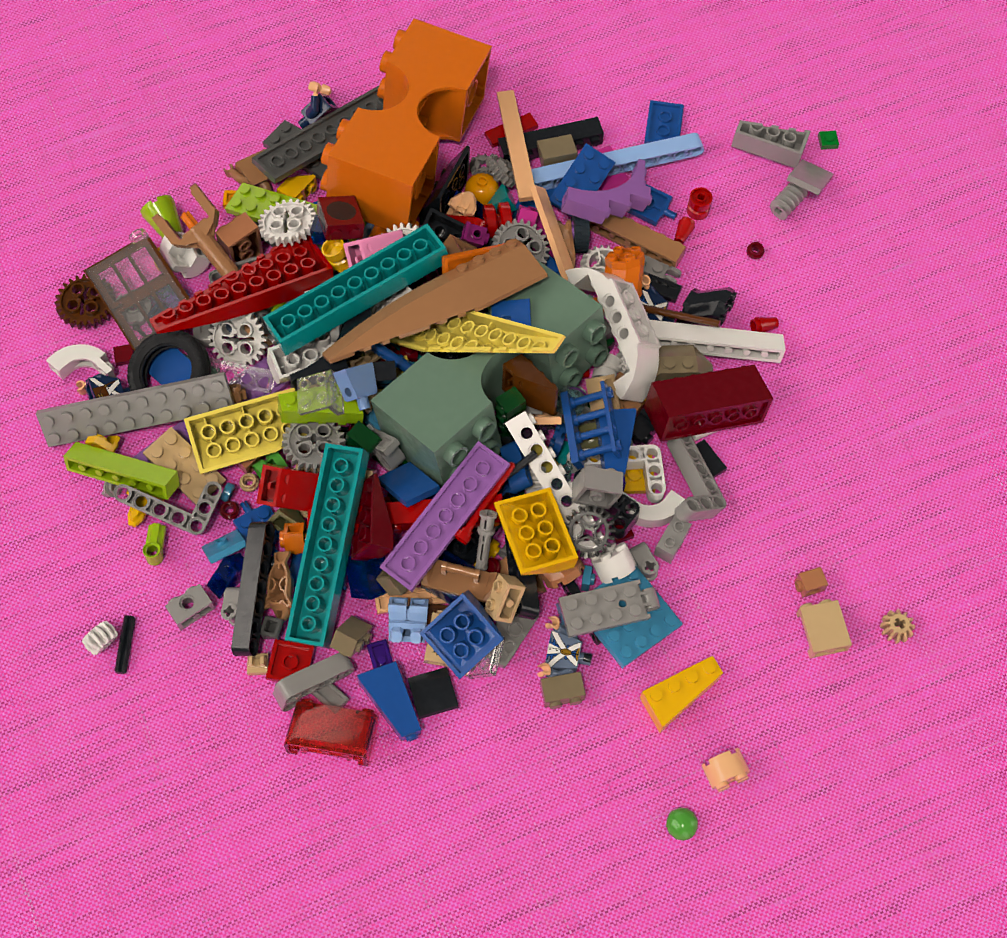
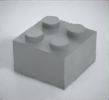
(597, 486)

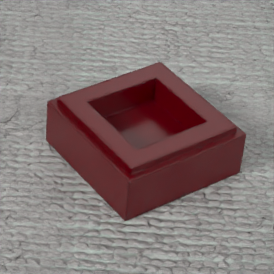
(122, 354)

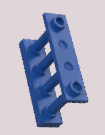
(572, 421)

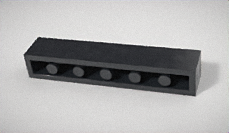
(582, 132)

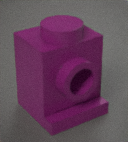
(469, 237)

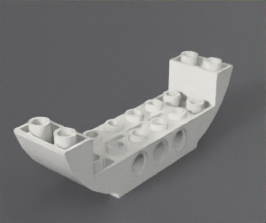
(629, 327)

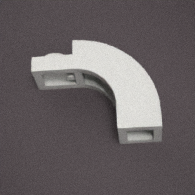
(79, 356)
(657, 514)

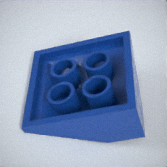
(462, 634)

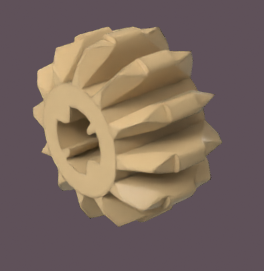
(898, 633)

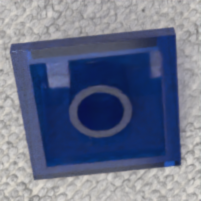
(363, 576)

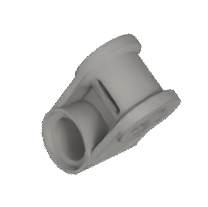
(645, 559)
(230, 604)

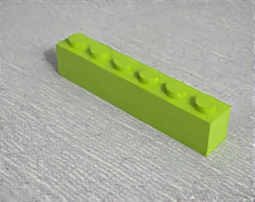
(121, 470)

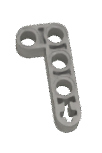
(310, 679)

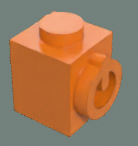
(293, 537)

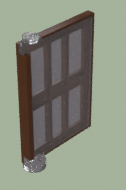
(136, 286)

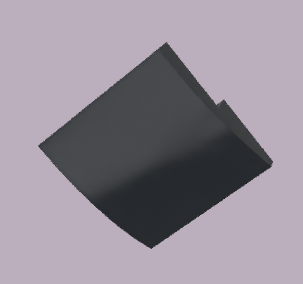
(433, 693)

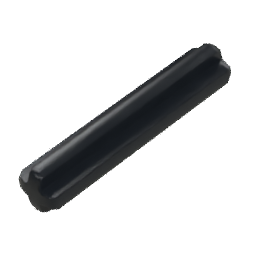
(124, 644)

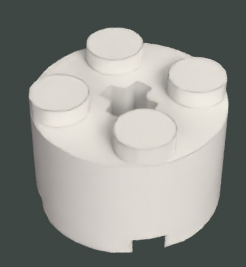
(613, 563)

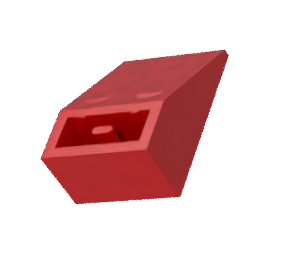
(287, 487)

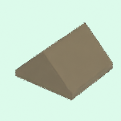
(556, 150)

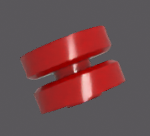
(495, 220)

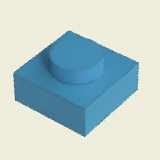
(587, 579)

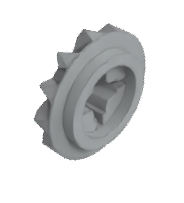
(474, 165)

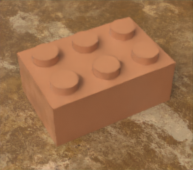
(240, 238)

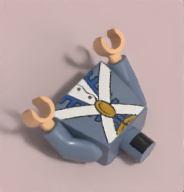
(562, 652)

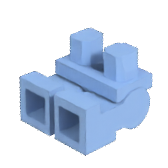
(406, 620)

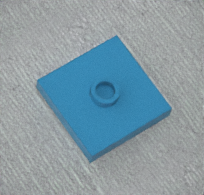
(224, 546)

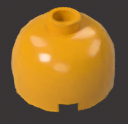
(482, 186)

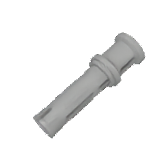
(485, 531)

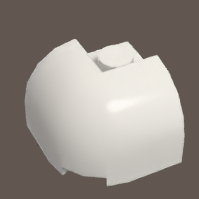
(187, 261)

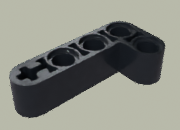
(620, 515)

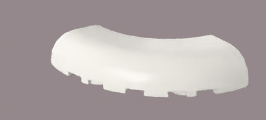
(282, 366)

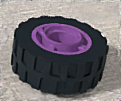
(580, 234)

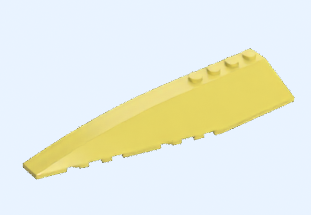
(482, 334)
(239, 432)

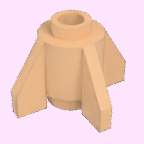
(463, 204)

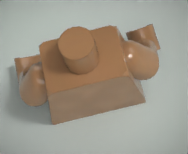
(248, 173)

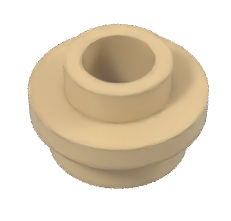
(246, 478)

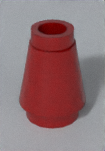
(684, 229)
(764, 324)

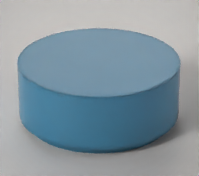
(227, 492)

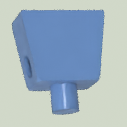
(357, 384)

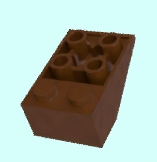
(531, 384)

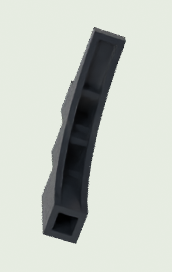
(322, 364)

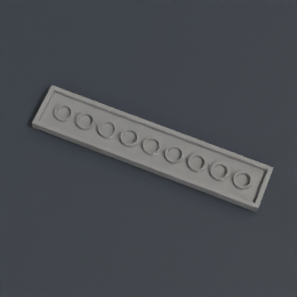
(134, 409)

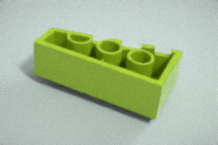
(289, 412)

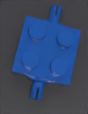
(657, 208)
(258, 514)

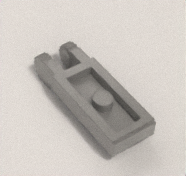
(660, 269)

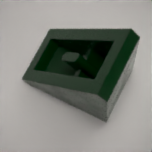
(362, 437)

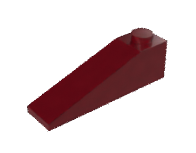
(375, 530)

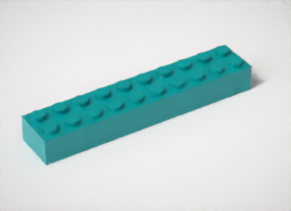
(355, 289)
(327, 546)

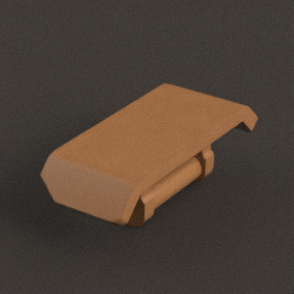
(459, 579)

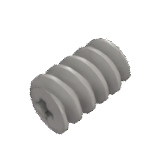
(787, 200)

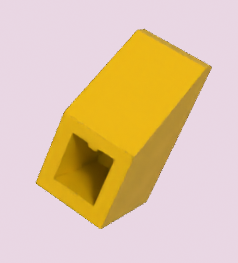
(298, 186)

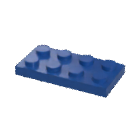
(585, 173)

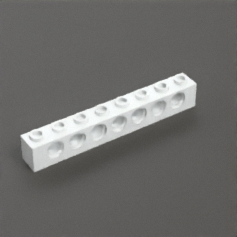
(545, 478)

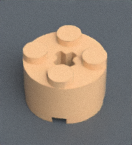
(726, 769)

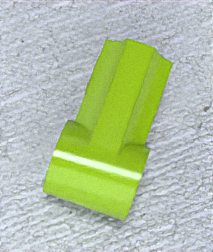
(155, 542)

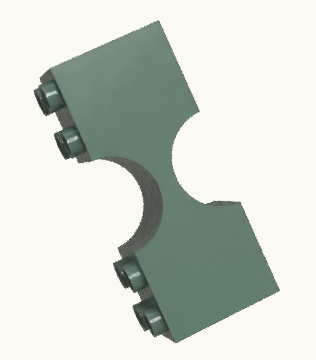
(449, 404)

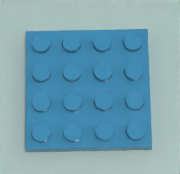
(633, 640)

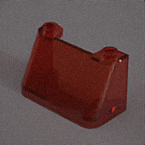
(331, 731)

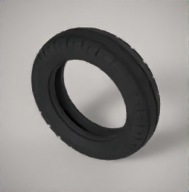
(155, 344)

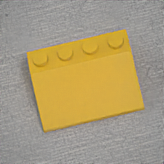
(536, 533)

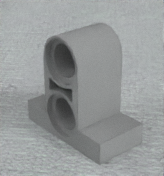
(388, 451)

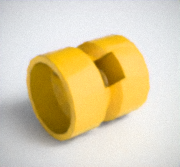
(335, 254)

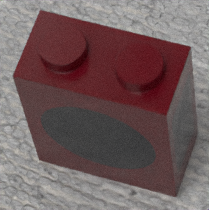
(340, 217)

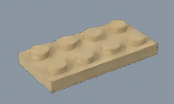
(177, 454)

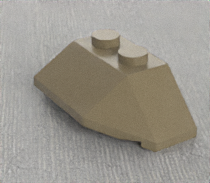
(681, 362)

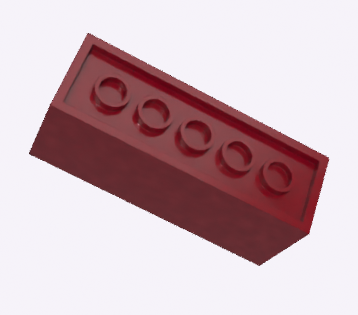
(707, 402)

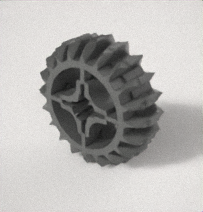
(598, 544)

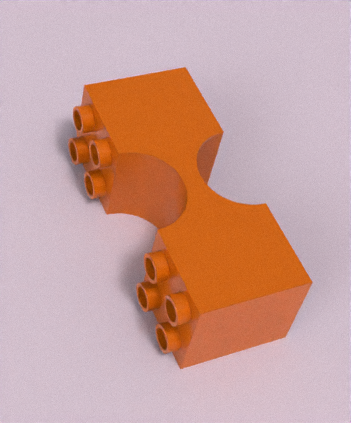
(392, 153)

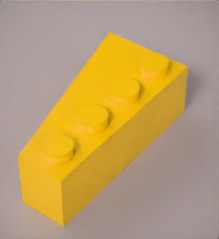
(677, 693)

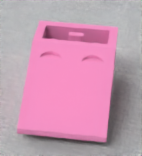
(363, 248)

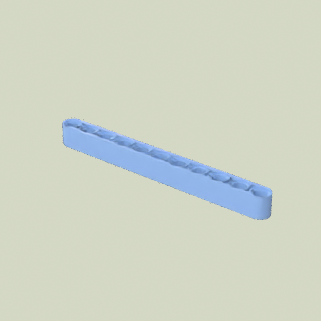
(626, 158)

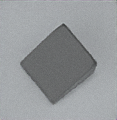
(271, 628)

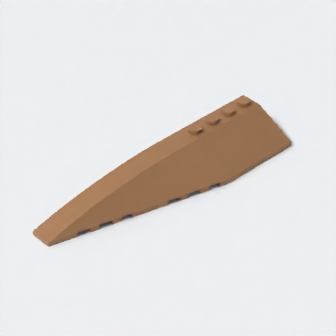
(462, 289)

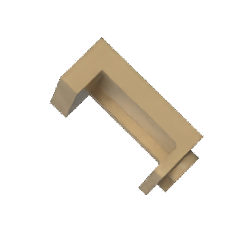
(824, 628)

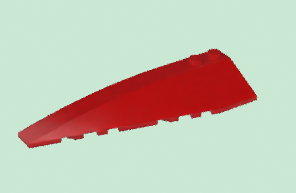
(256, 286)

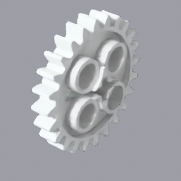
(275, 222)
(239, 353)

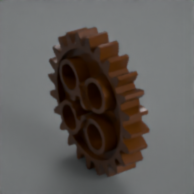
(69, 299)

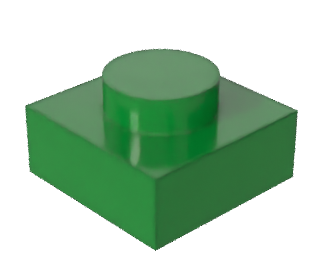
(828, 140)

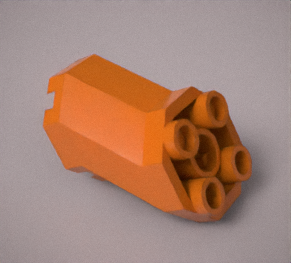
(627, 264)

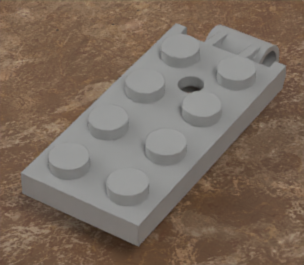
(600, 608)

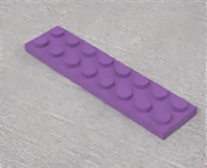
(445, 516)

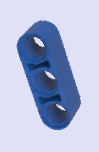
(522, 479)

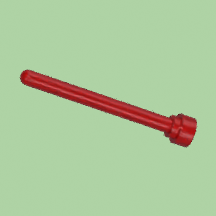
(464, 534)

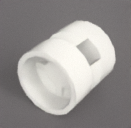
(609, 366)

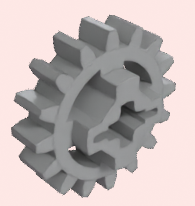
(501, 170)

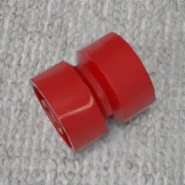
(699, 203)

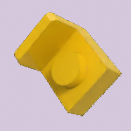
(99, 441)

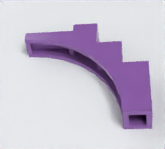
(617, 201)

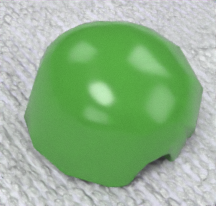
(682, 824)

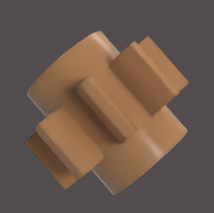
(237, 393)

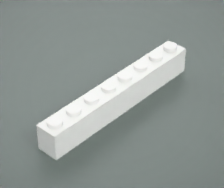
(722, 341)

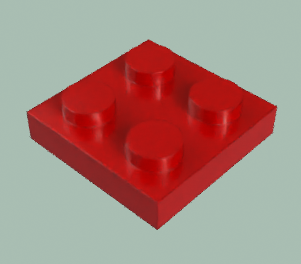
(288, 659)

